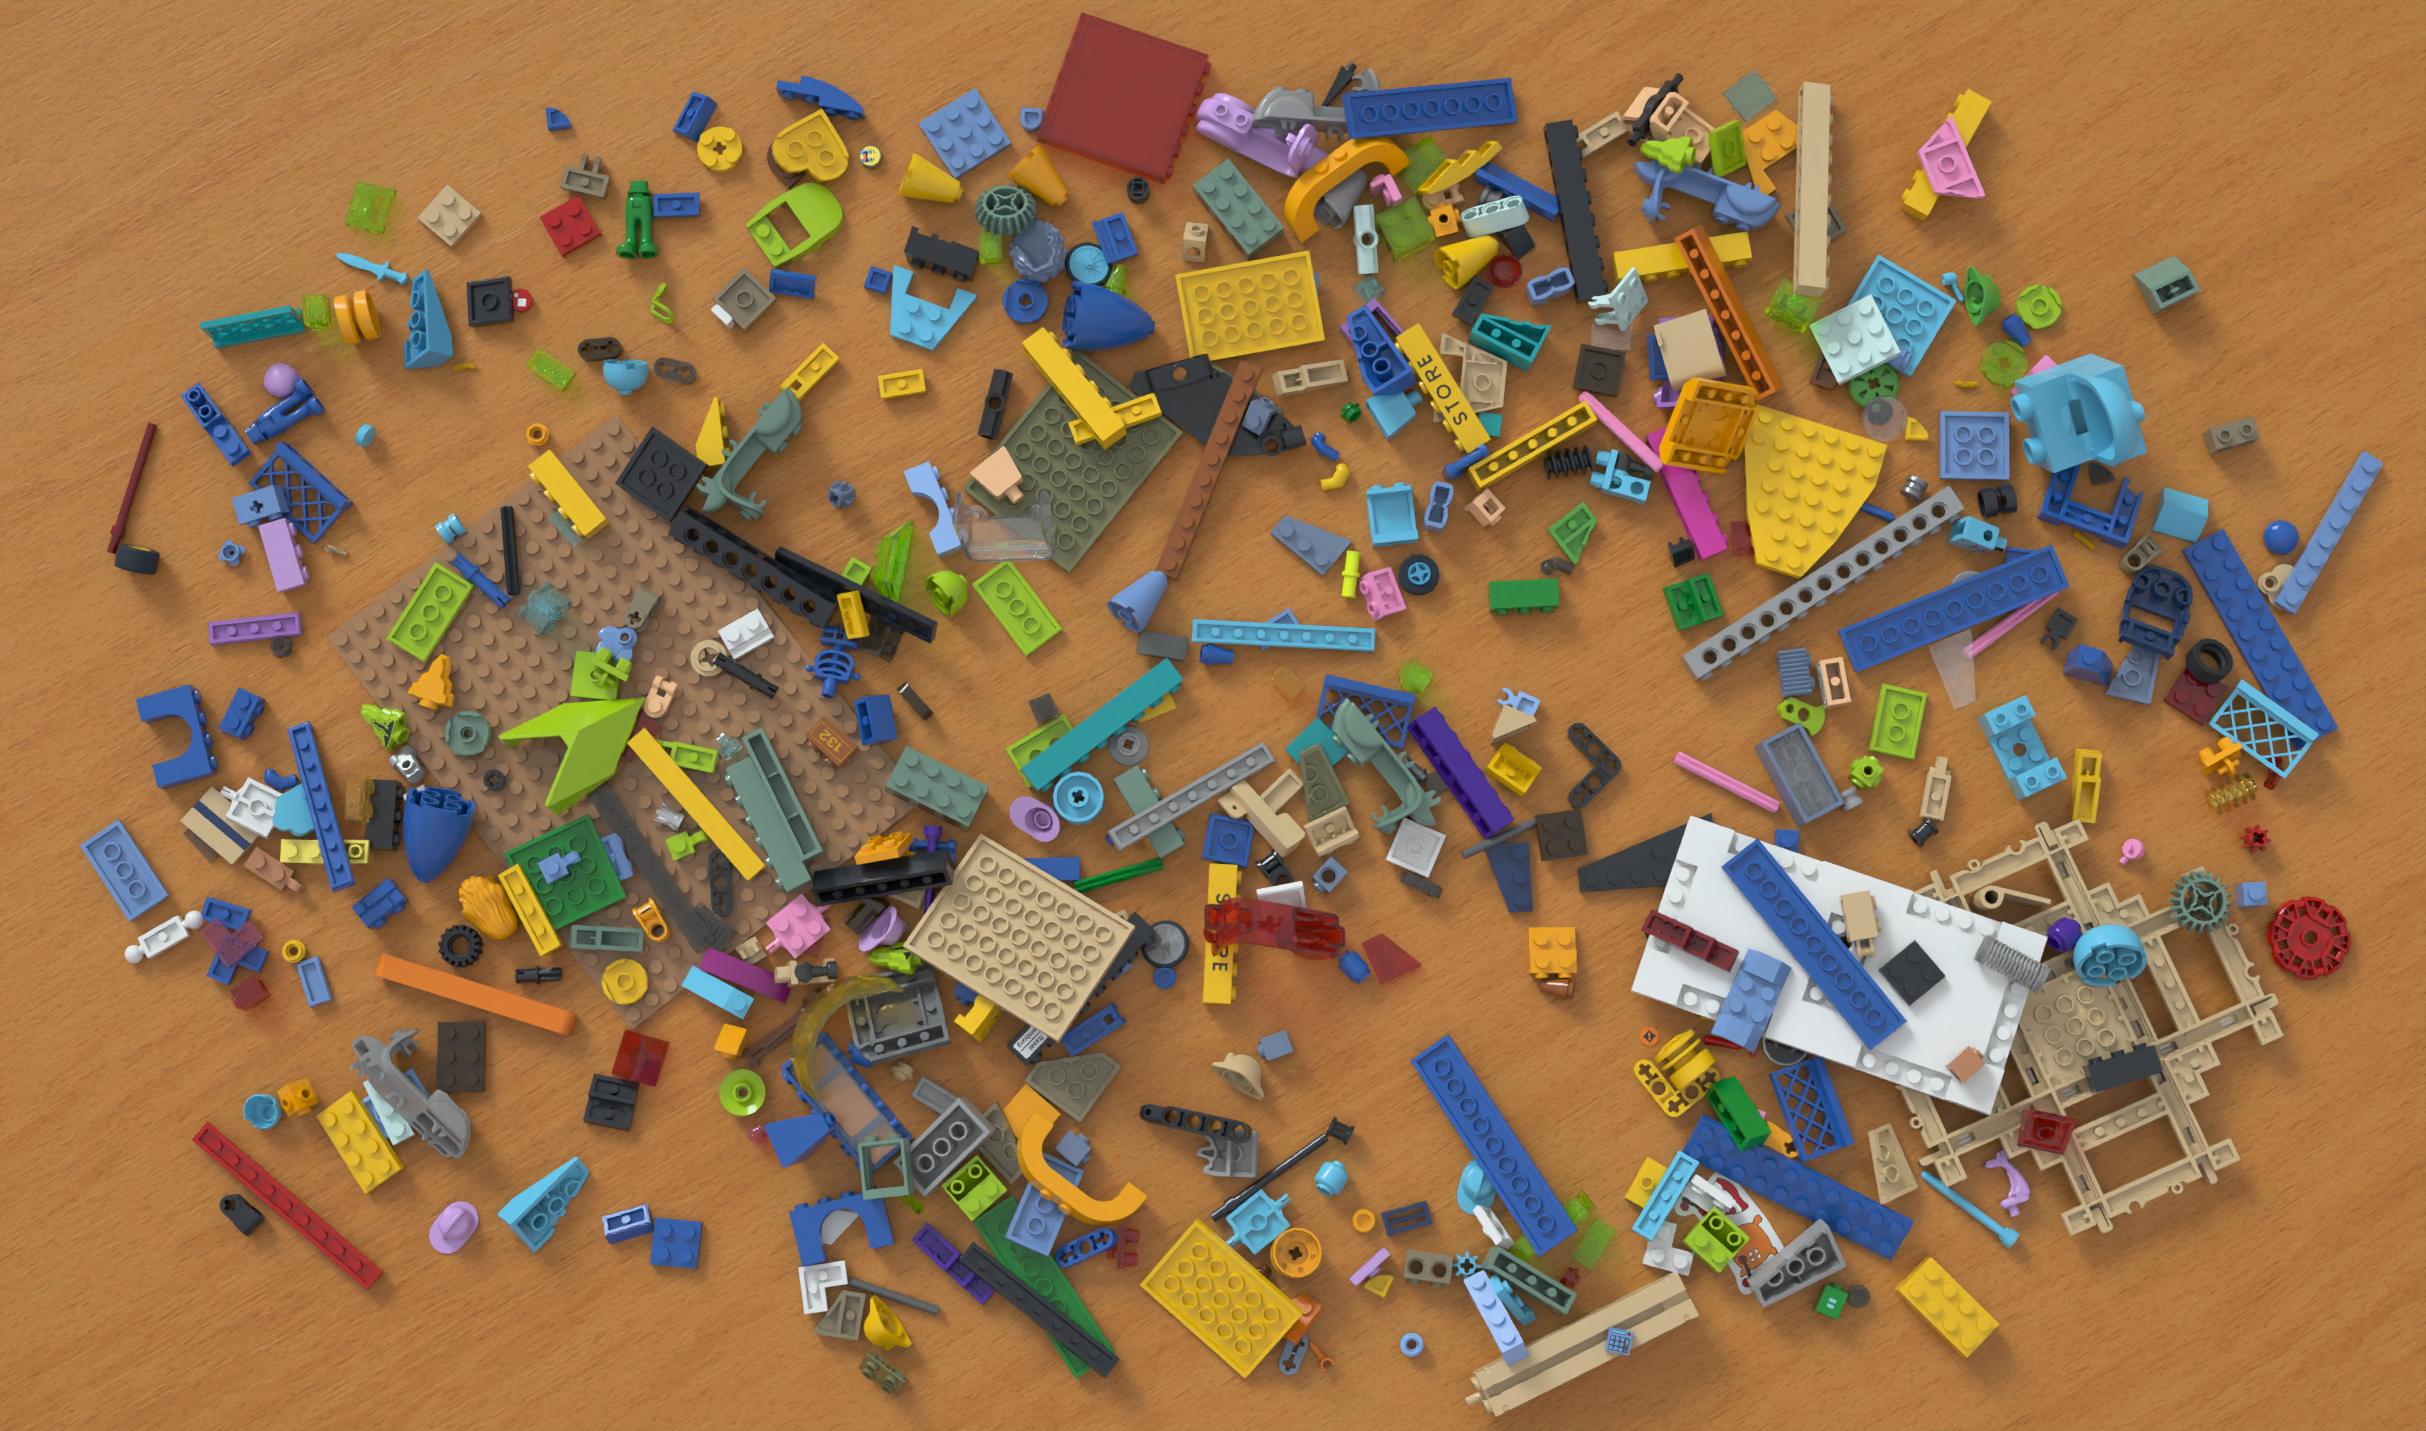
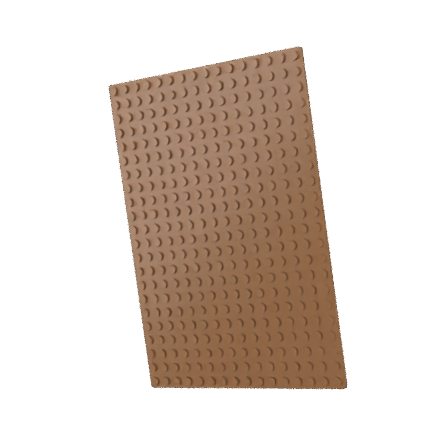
(518, 674)

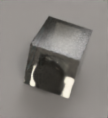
(1043, 709)

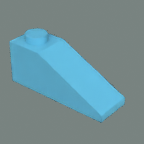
(717, 992)

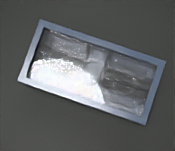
(1799, 775)

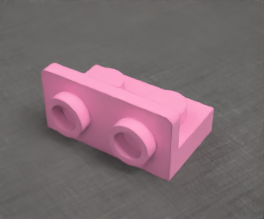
(1385, 185)
(1381, 593)

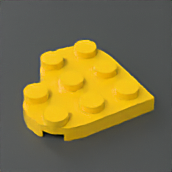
(813, 147)

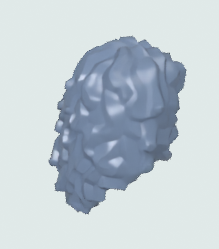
(1038, 251)

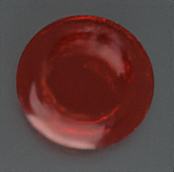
(1570, 1277)

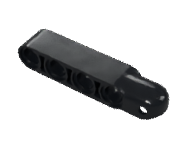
(1160, 1116)

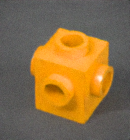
(1450, 226)
(298, 1097)

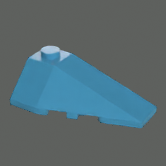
(429, 333)

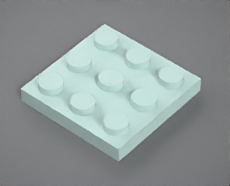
(1855, 339)

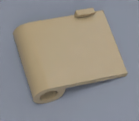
(1689, 349)
(1996, 895)

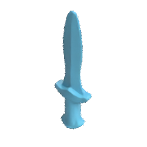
(380, 270)

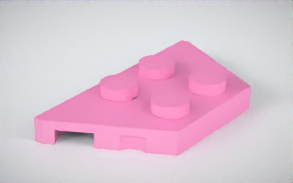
(1949, 165)

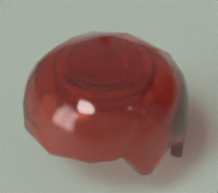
(1504, 270)

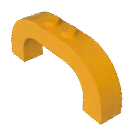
(1332, 171)
(1062, 1192)

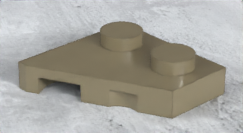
(844, 1316)

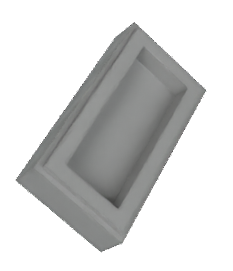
(933, 1095)

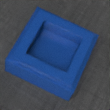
(878, 280)

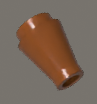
(1560, 987)

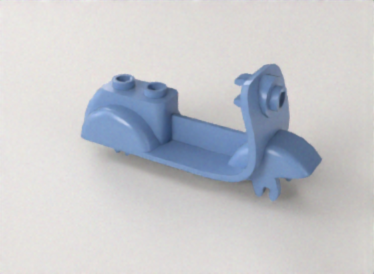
(1733, 202)

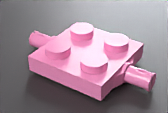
(798, 926)

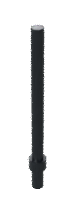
(1232, 1203)

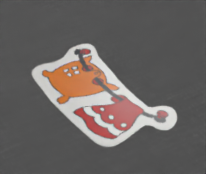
(1748, 1217)

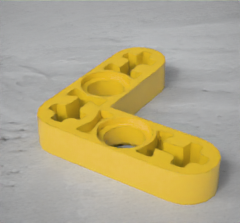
(1670, 1094)

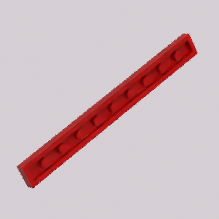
(287, 1205)

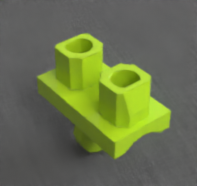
(601, 660)

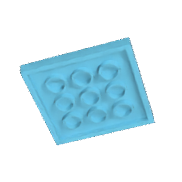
(1907, 305)

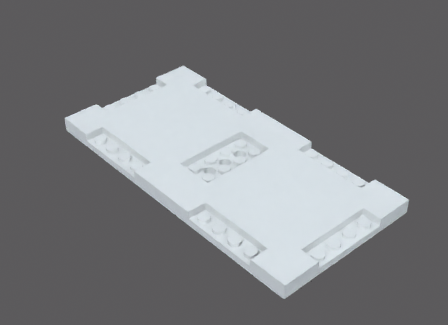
(1962, 1010)

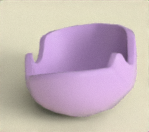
(280, 380)

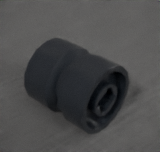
(1989, 502)

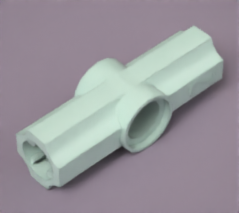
(1366, 254)

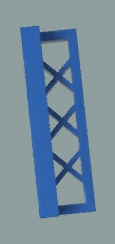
(1533, 197)

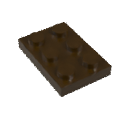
(461, 1056)

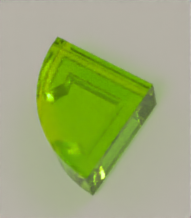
(912, 1203)

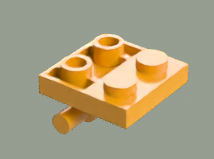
(884, 848)

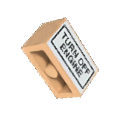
(1833, 683)

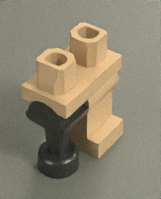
(806, 973)

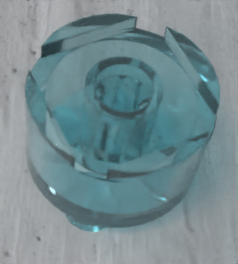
(545, 608)

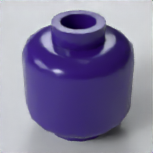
(2063, 934)

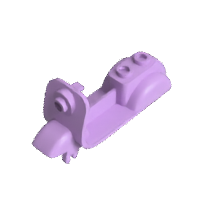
(1230, 124)

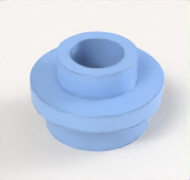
(1419, 1344)

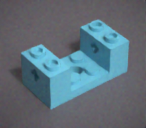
(2012, 726)

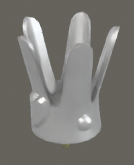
(670, 817)

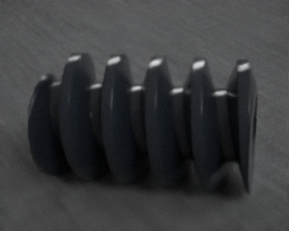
(1567, 462)

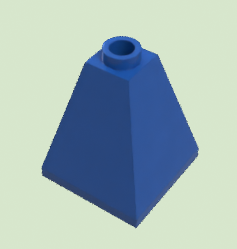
(800, 1136)

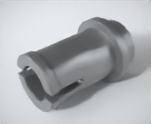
(1419, 773)

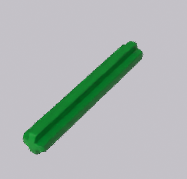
(1118, 875)

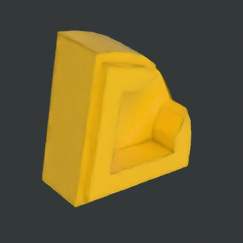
(1915, 431)
(1379, 1284)

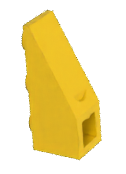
(713, 437)

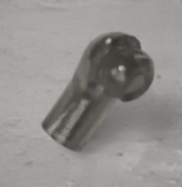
(1555, 564)

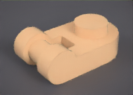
(1429, 201)
(655, 705)

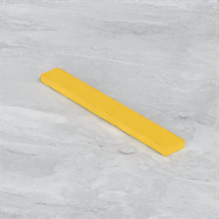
(696, 804)

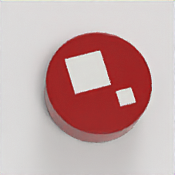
(522, 300)

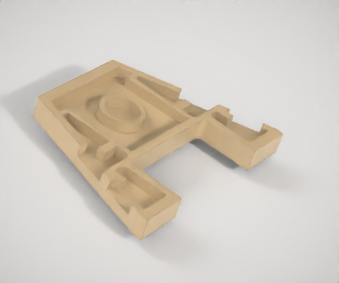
(1481, 375)

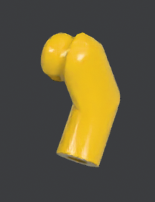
(1338, 479)

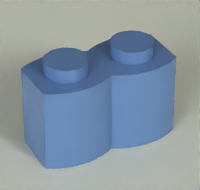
(1545, 287)
(1437, 511)

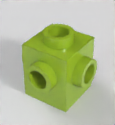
(1858, 776)

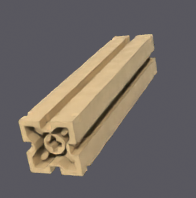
(1582, 1345)

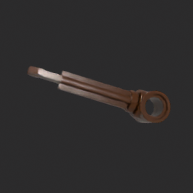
(778, 1034)

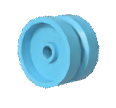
(1072, 786)

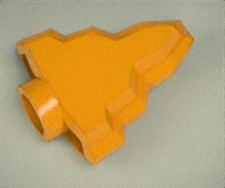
(435, 686)

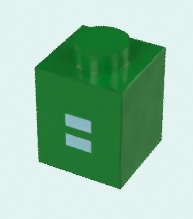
(1830, 1300)

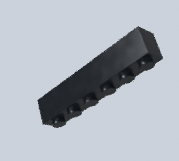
(883, 878)

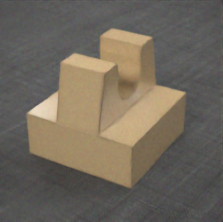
(751, 951)

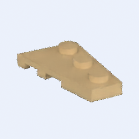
(1890, 1165)

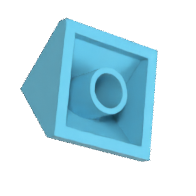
(2180, 515)

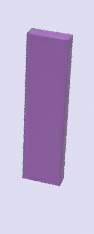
(255, 628)

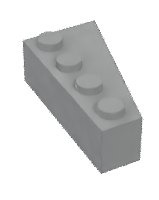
(1798, 1265)

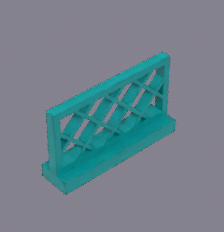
(254, 326)

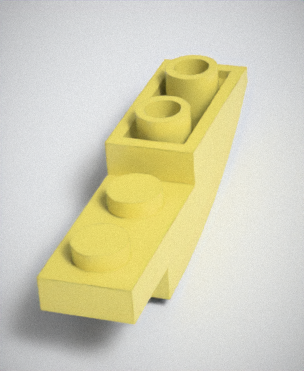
(309, 851)

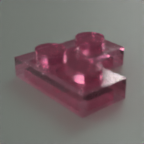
(230, 946)

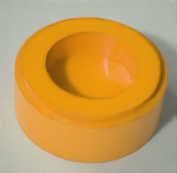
(1363, 1220)

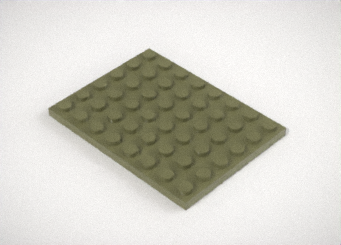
(1083, 480)

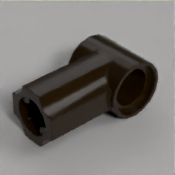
(866, 913)

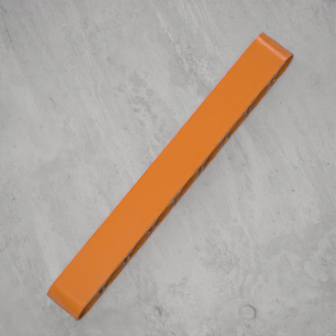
(475, 994)

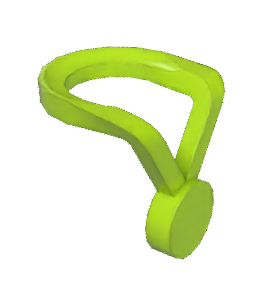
(659, 293)

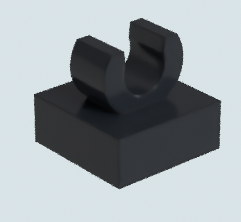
(1681, 552)

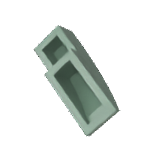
(606, 938)

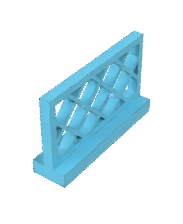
(2277, 713)

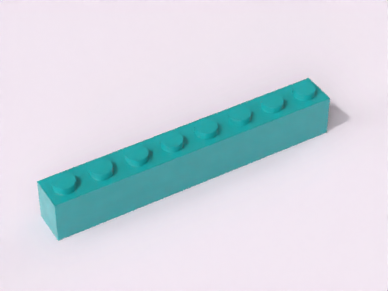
(1101, 725)

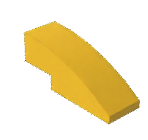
(2086, 785)

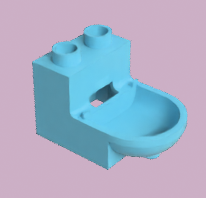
(2079, 414)

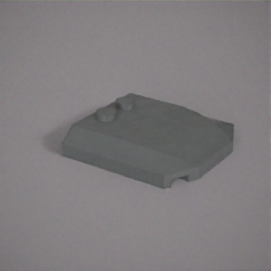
(898, 1024)

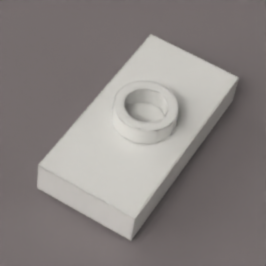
(1492, 1227)

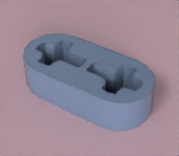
(1287, 1351)

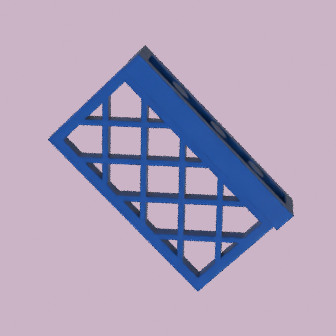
(317, 481)
(1373, 692)
(1829, 1107)

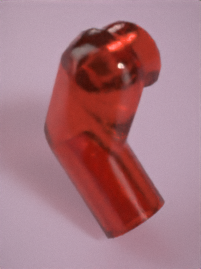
(2273, 778)

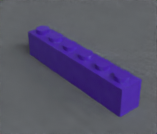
(1460, 773)

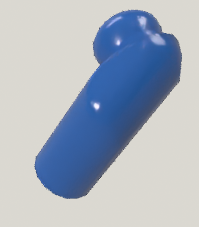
(279, 783)

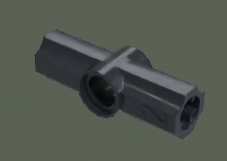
(992, 418)

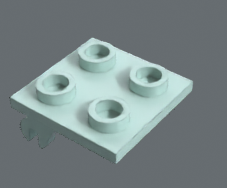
(1625, 299)

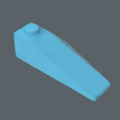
(539, 1207)

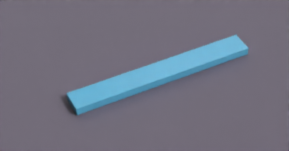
(1283, 635)

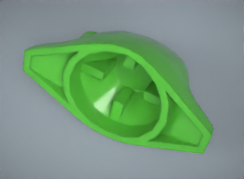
(1980, 295)

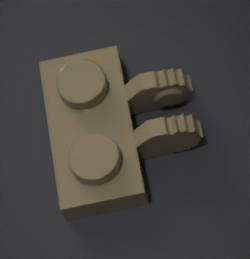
(586, 182)

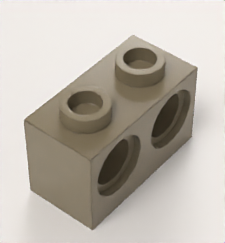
(2231, 435)
(1428, 1261)

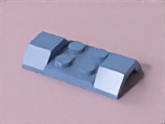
(1751, 999)

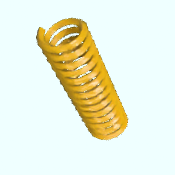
(2084, 540)

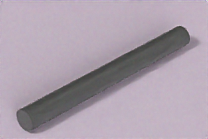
(1499, 838)
(894, 1296)

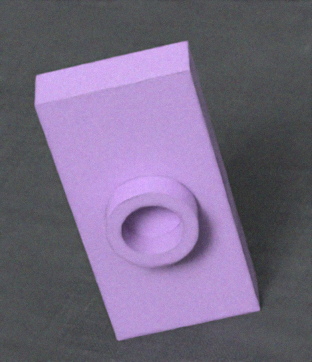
(1370, 1267)

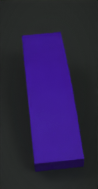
(947, 1257)

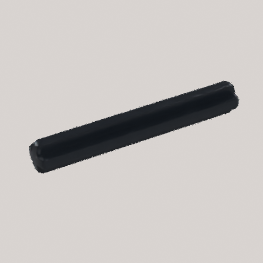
(510, 550)

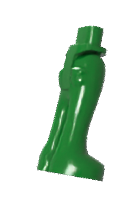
(638, 210)

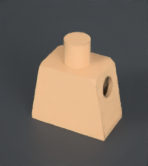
(999, 476)

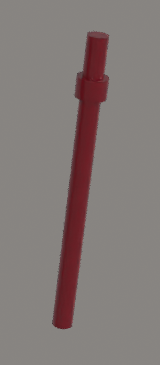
(118, 530)

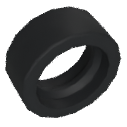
(2218, 652)

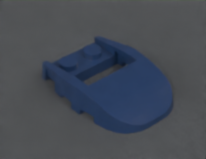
(2164, 595)

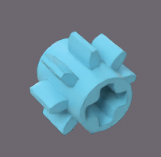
(1462, 1260)

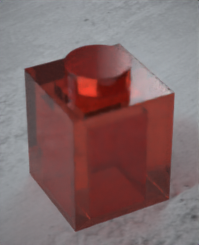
(250, 993)

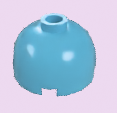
(625, 375)

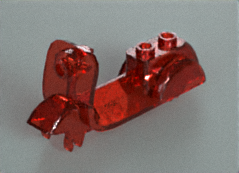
(1259, 922)

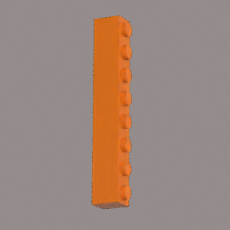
(1729, 312)

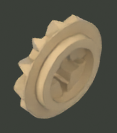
(698, 655)

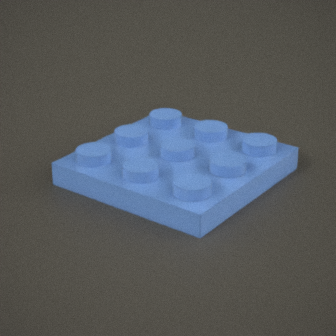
(965, 134)
(1974, 446)

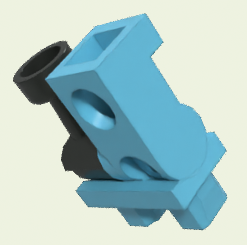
(1617, 479)

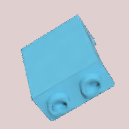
(1391, 515)

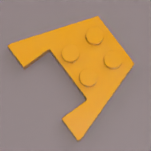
(1767, 144)

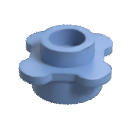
(225, 555)

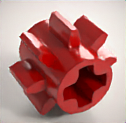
(2262, 839)

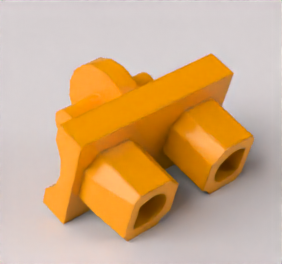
(2224, 761)

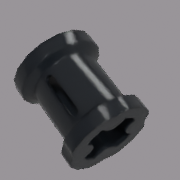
(1923, 832)
(1343, 1137)

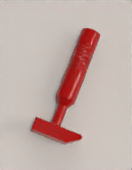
(1721, 1042)

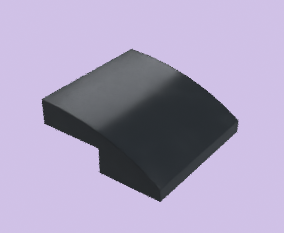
(611, 1102)

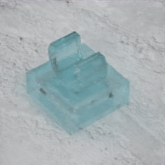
(1368, 289)
(729, 747)

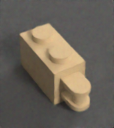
(1860, 921)

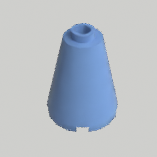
(1139, 600)

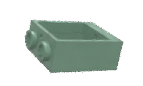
(867, 1172)

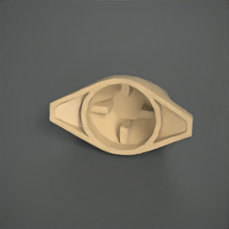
(1241, 1073)

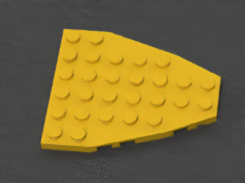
(1803, 487)

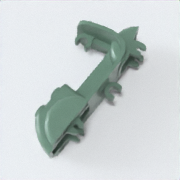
(769, 433)
(1365, 744)

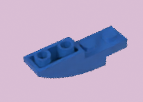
(830, 98)
(216, 424)

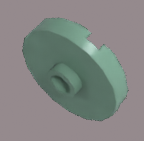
(459, 725)

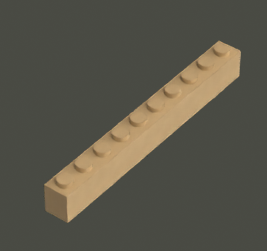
(1812, 190)

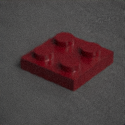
(2194, 697)

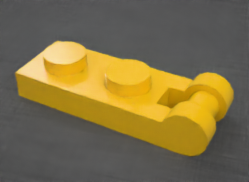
(811, 371)

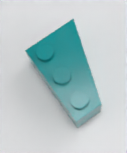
(1509, 339)

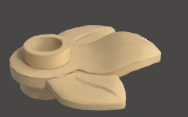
(2277, 577)

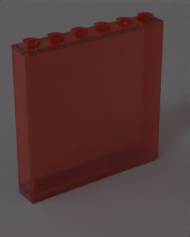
(1123, 98)

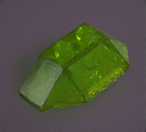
(893, 561)

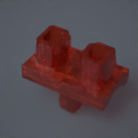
(1125, 1258)

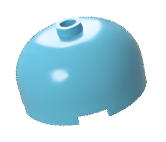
(2109, 950)

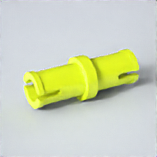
(1351, 574)

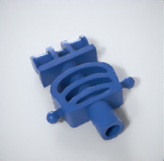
(828, 669)

